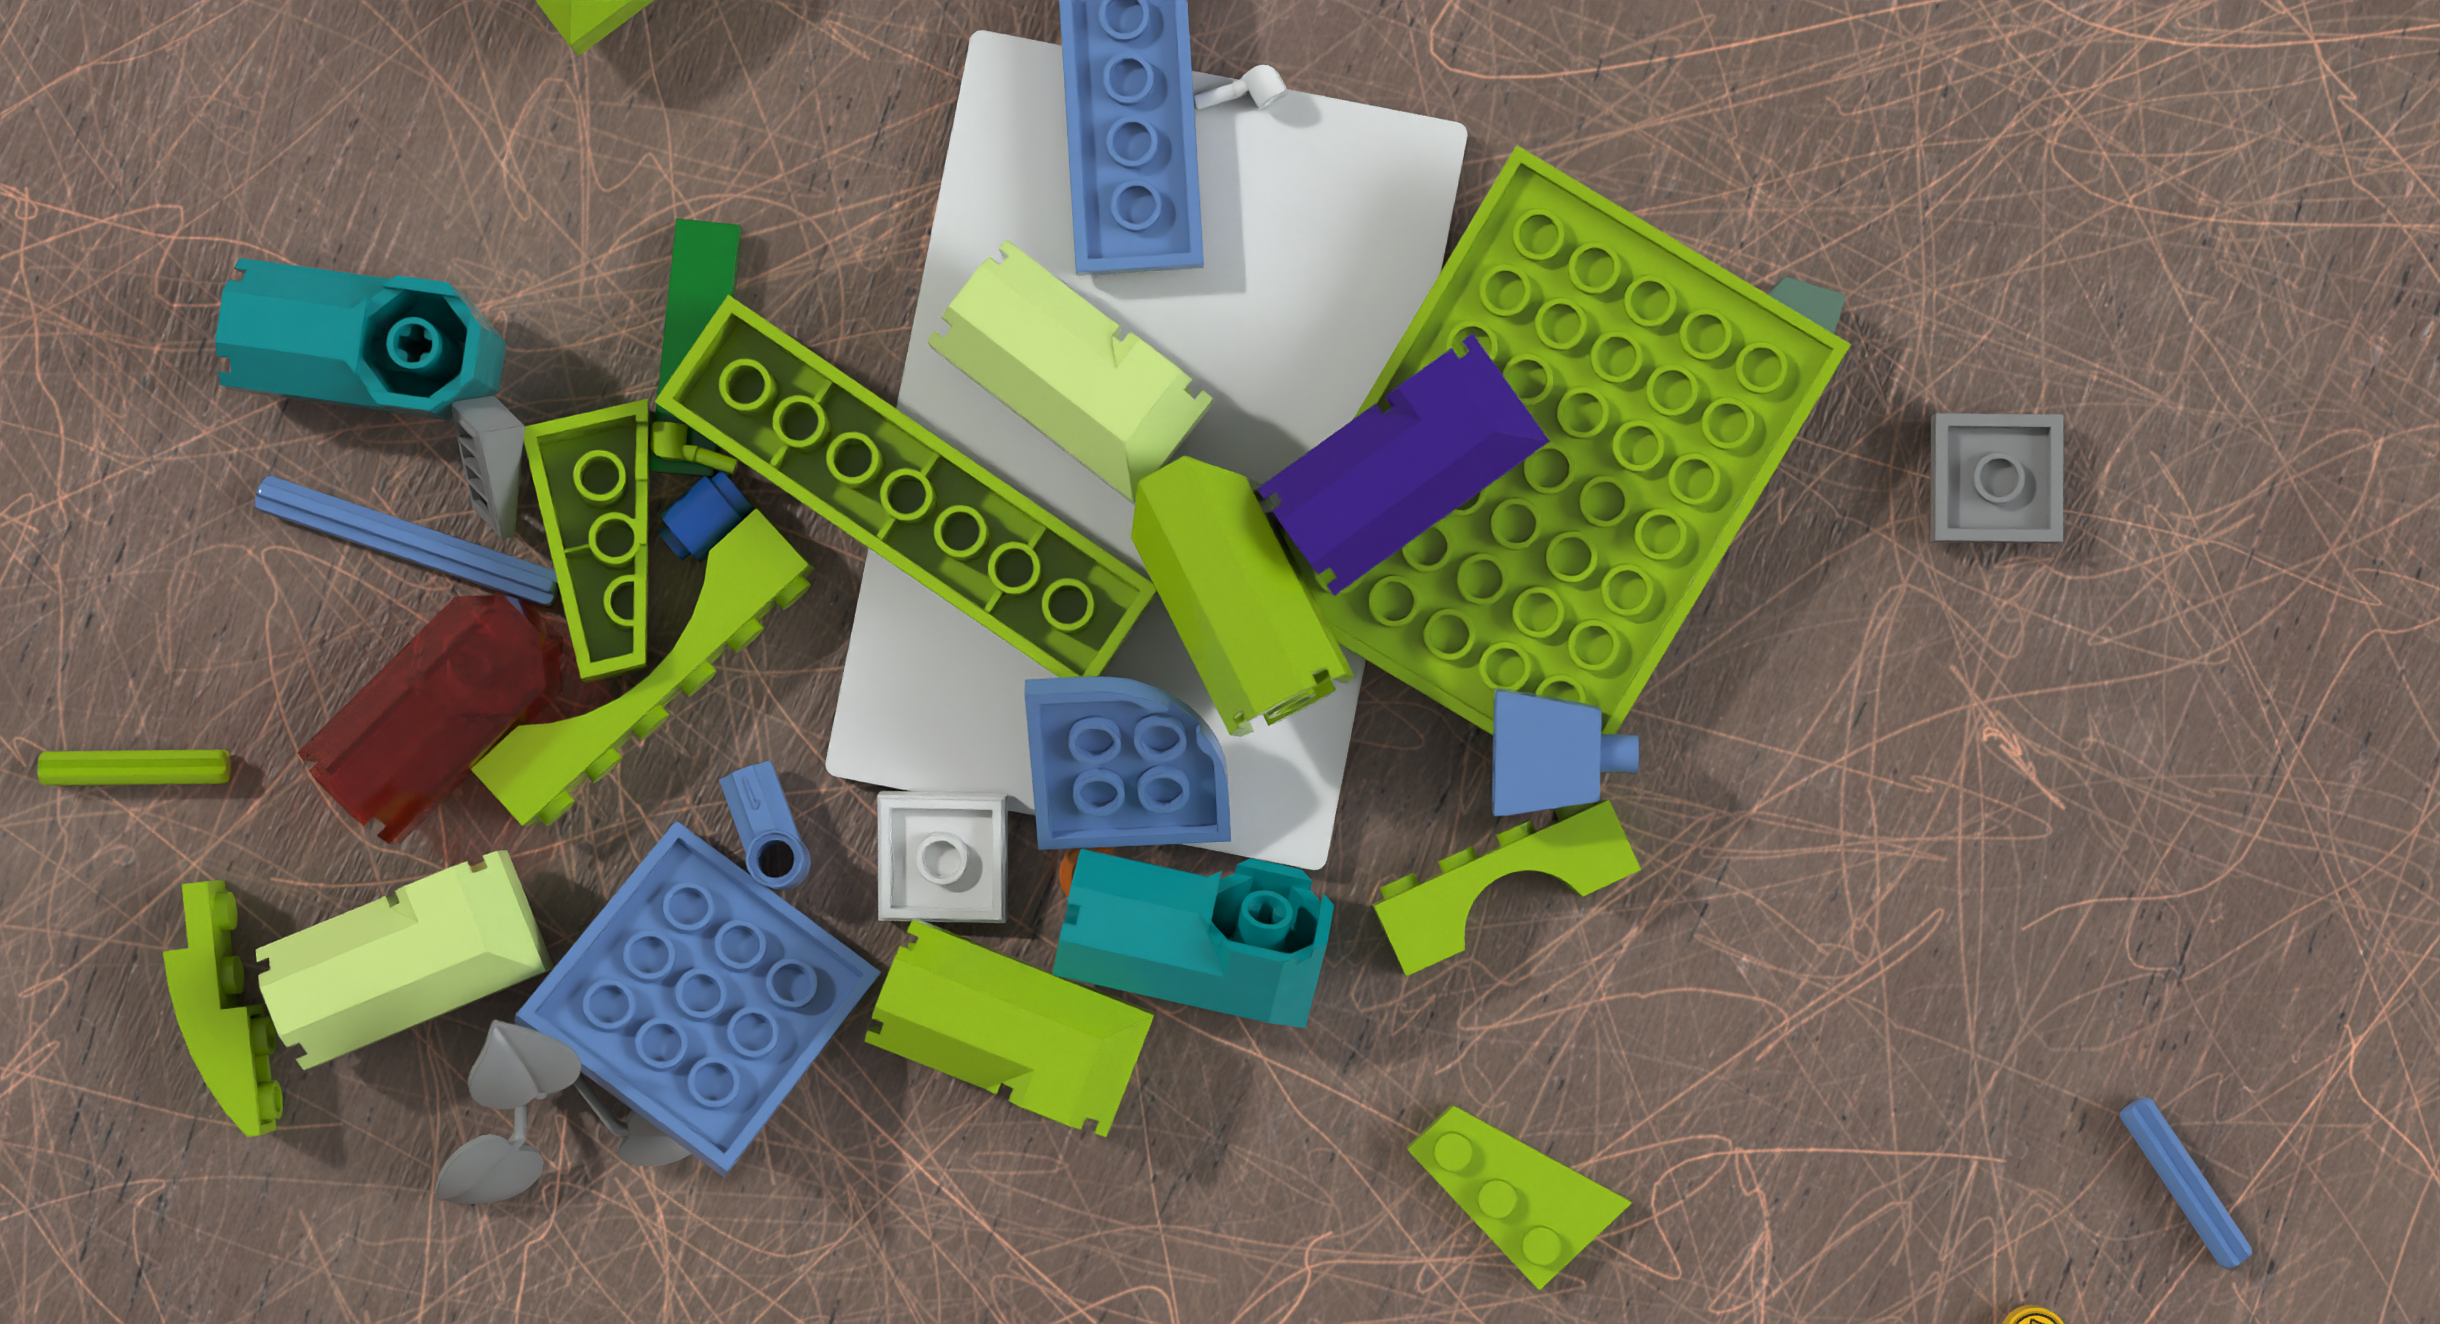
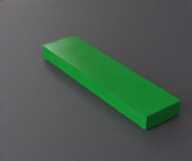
(700, 279)

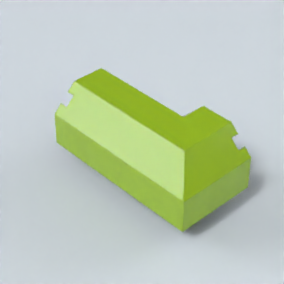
(1235, 593)
(1010, 1025)

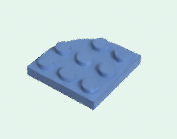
(1122, 766)

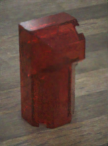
(437, 711)

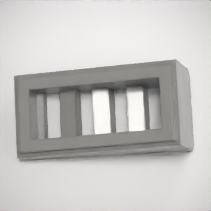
(491, 458)

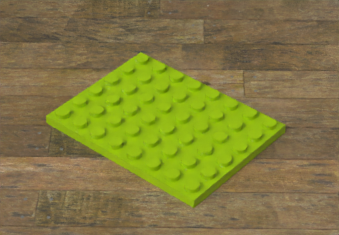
(1663, 424)

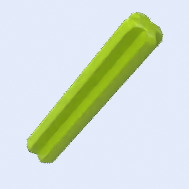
(134, 767)

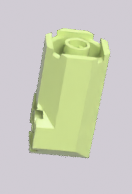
(1067, 372)
(402, 959)

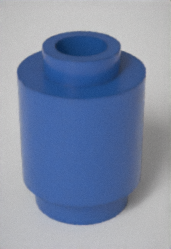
(703, 516)

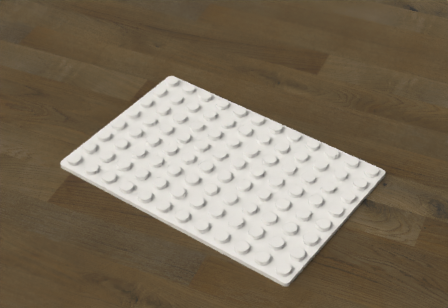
(1315, 261)

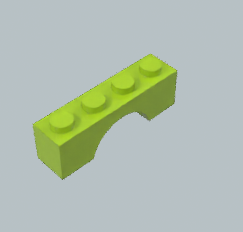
(1429, 917)

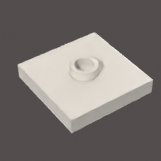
(942, 856)

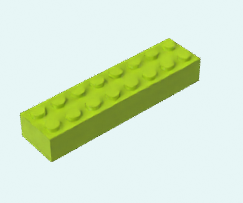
(906, 494)

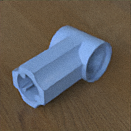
(764, 820)

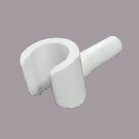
(1261, 82)

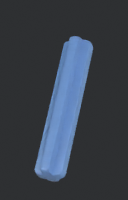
(2185, 1182)

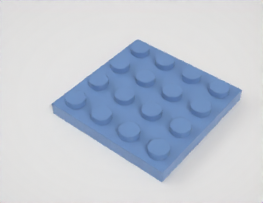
(699, 997)

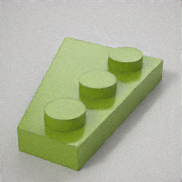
(1516, 1194)

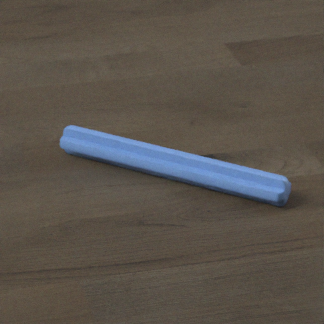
(407, 541)

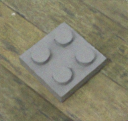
(1996, 478)

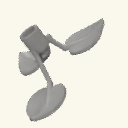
(509, 1074)

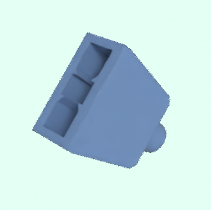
(1552, 753)

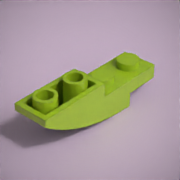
(223, 1039)

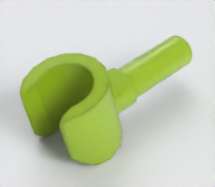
(670, 442)

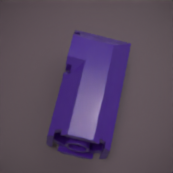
(1404, 469)

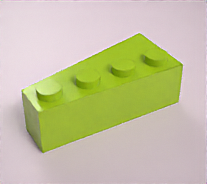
(596, 519)

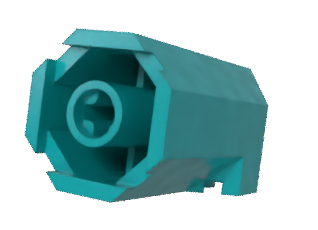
(356, 340)
(1196, 939)

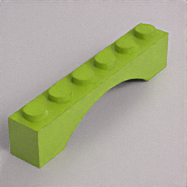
(743, 581)

